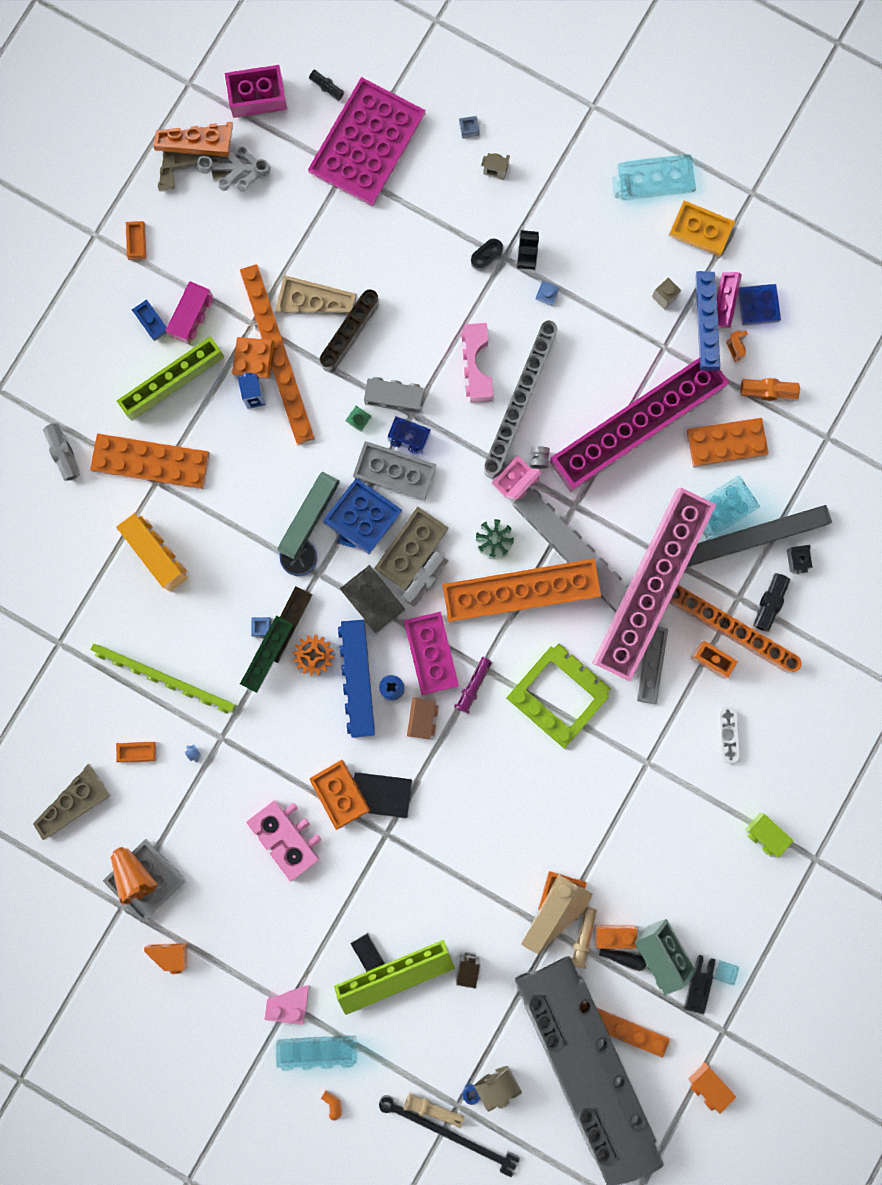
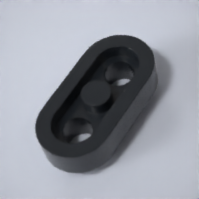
(486, 255)

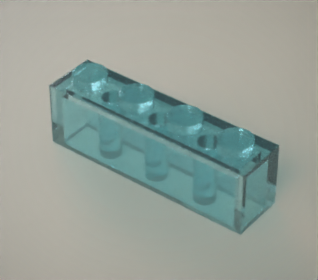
(316, 1052)

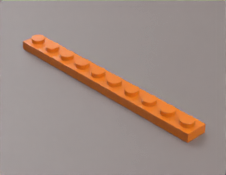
(280, 363)

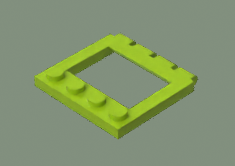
(544, 717)

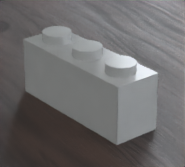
(393, 395)

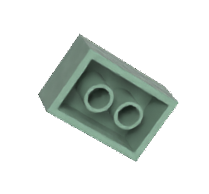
(665, 957)

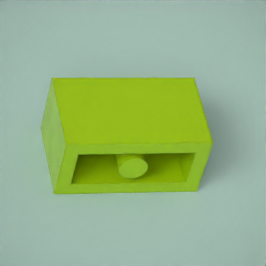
(769, 835)

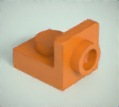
(737, 348)

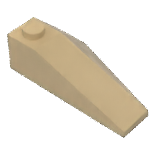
(560, 908)

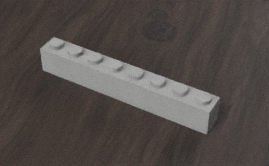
(569, 544)

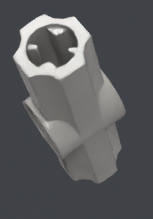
(61, 452)
(425, 579)

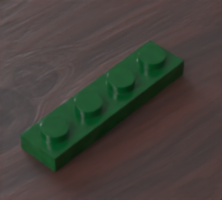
(266, 654)

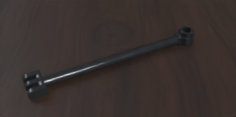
(505, 1162)

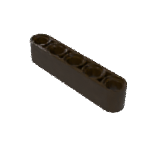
(350, 321)

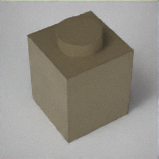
(666, 293)

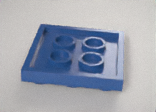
(362, 516)

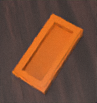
(136, 240)
(135, 752)

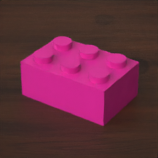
(255, 91)

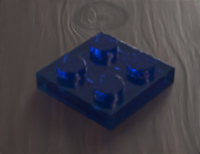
(759, 304)

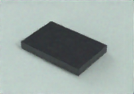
(385, 793)

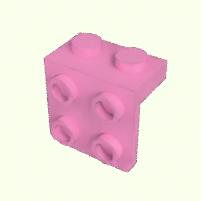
(515, 479)

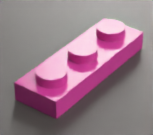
(727, 297)

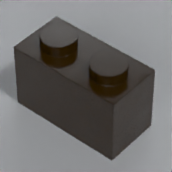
(468, 970)

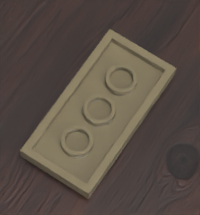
(411, 548)

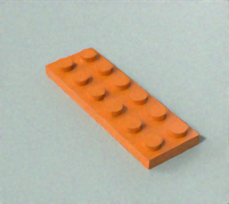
(149, 461)

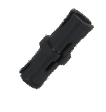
(334, 90)

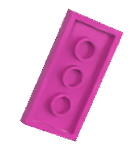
(431, 653)

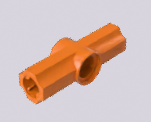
(770, 389)

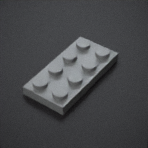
(394, 470)

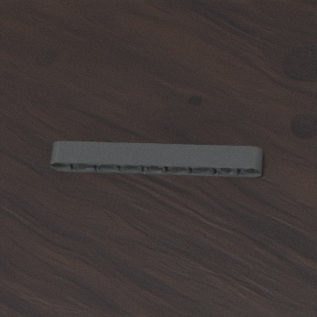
(760, 534)

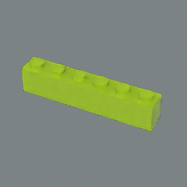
(170, 378)
(394, 977)

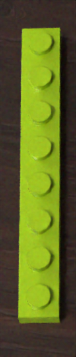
(155, 675)

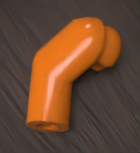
(334, 1105)

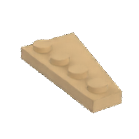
(310, 297)

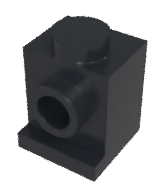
(793, 555)

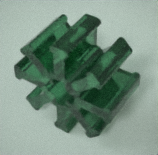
(481, 537)

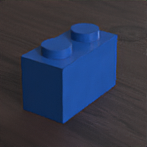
(251, 390)

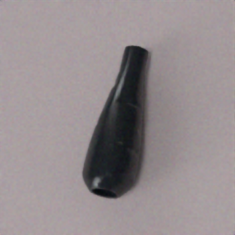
(629, 960)

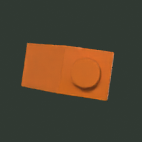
(169, 956)

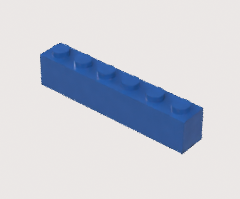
(357, 678)

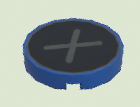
(303, 564)

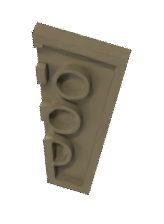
(77, 799)

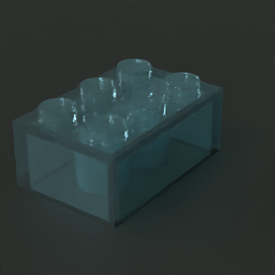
(732, 503)

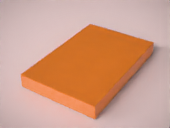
(339, 794)

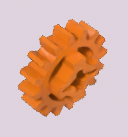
(314, 646)

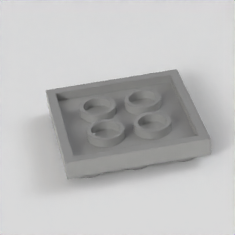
(161, 870)

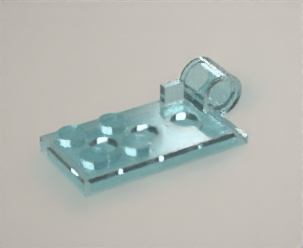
(626, 188)

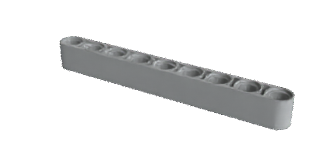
(520, 390)

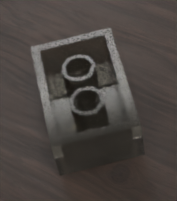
(373, 599)

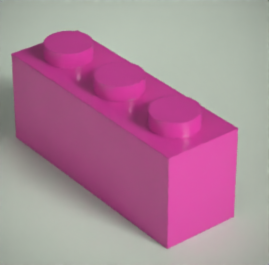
(189, 313)

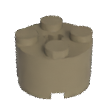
(497, 1088)

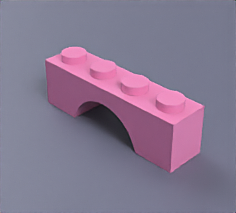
(480, 385)

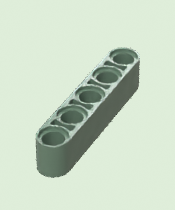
(308, 515)

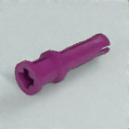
(470, 693)

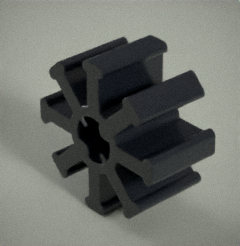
(528, 250)

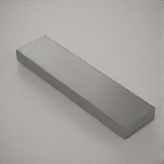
(652, 667)

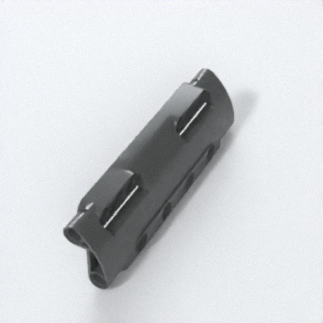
(590, 1072)

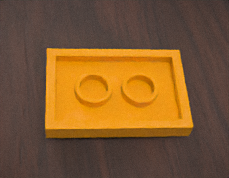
(701, 228)

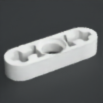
(722, 740)

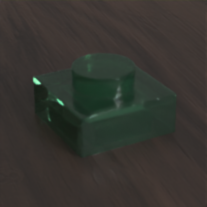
(358, 418)

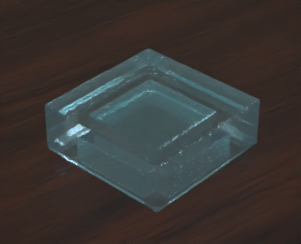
(726, 972)

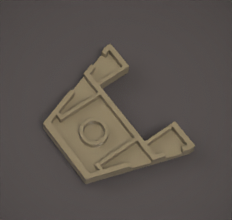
(175, 161)

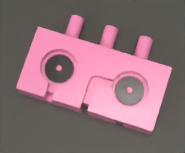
(280, 834)

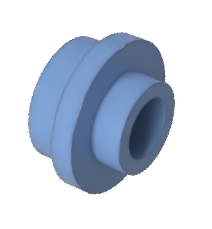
(192, 753)

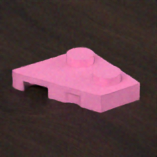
(288, 1007)

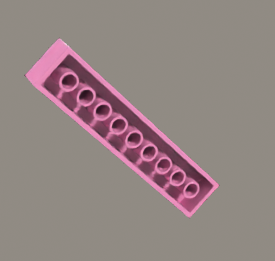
(654, 583)

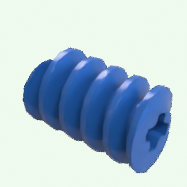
(383, 687)

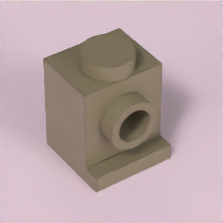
(495, 165)

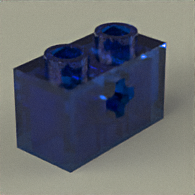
(402, 428)

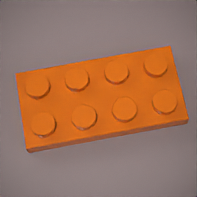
(727, 442)

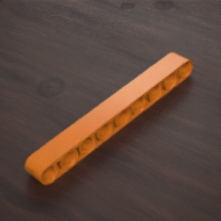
(730, 632)

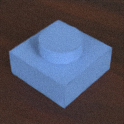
(547, 293)

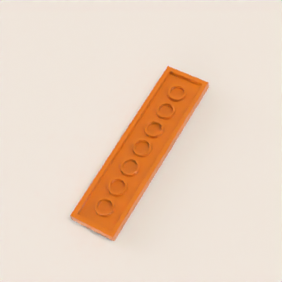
(521, 590)

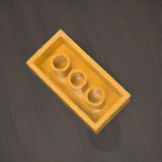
(151, 551)

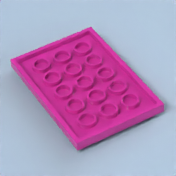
(366, 141)

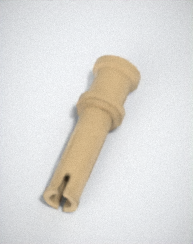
(582, 947)
(424, 1108)

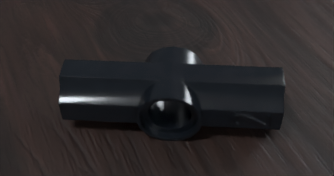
(771, 602)

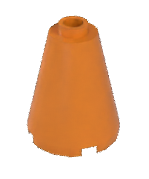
(130, 876)

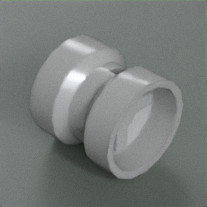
(539, 457)

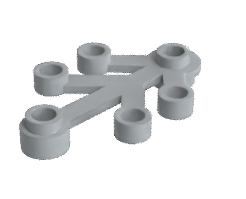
(237, 168)

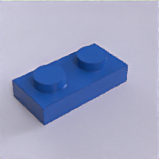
(150, 320)

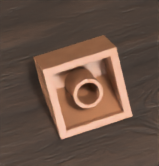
(421, 718)

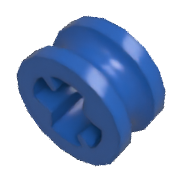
(472, 1101)

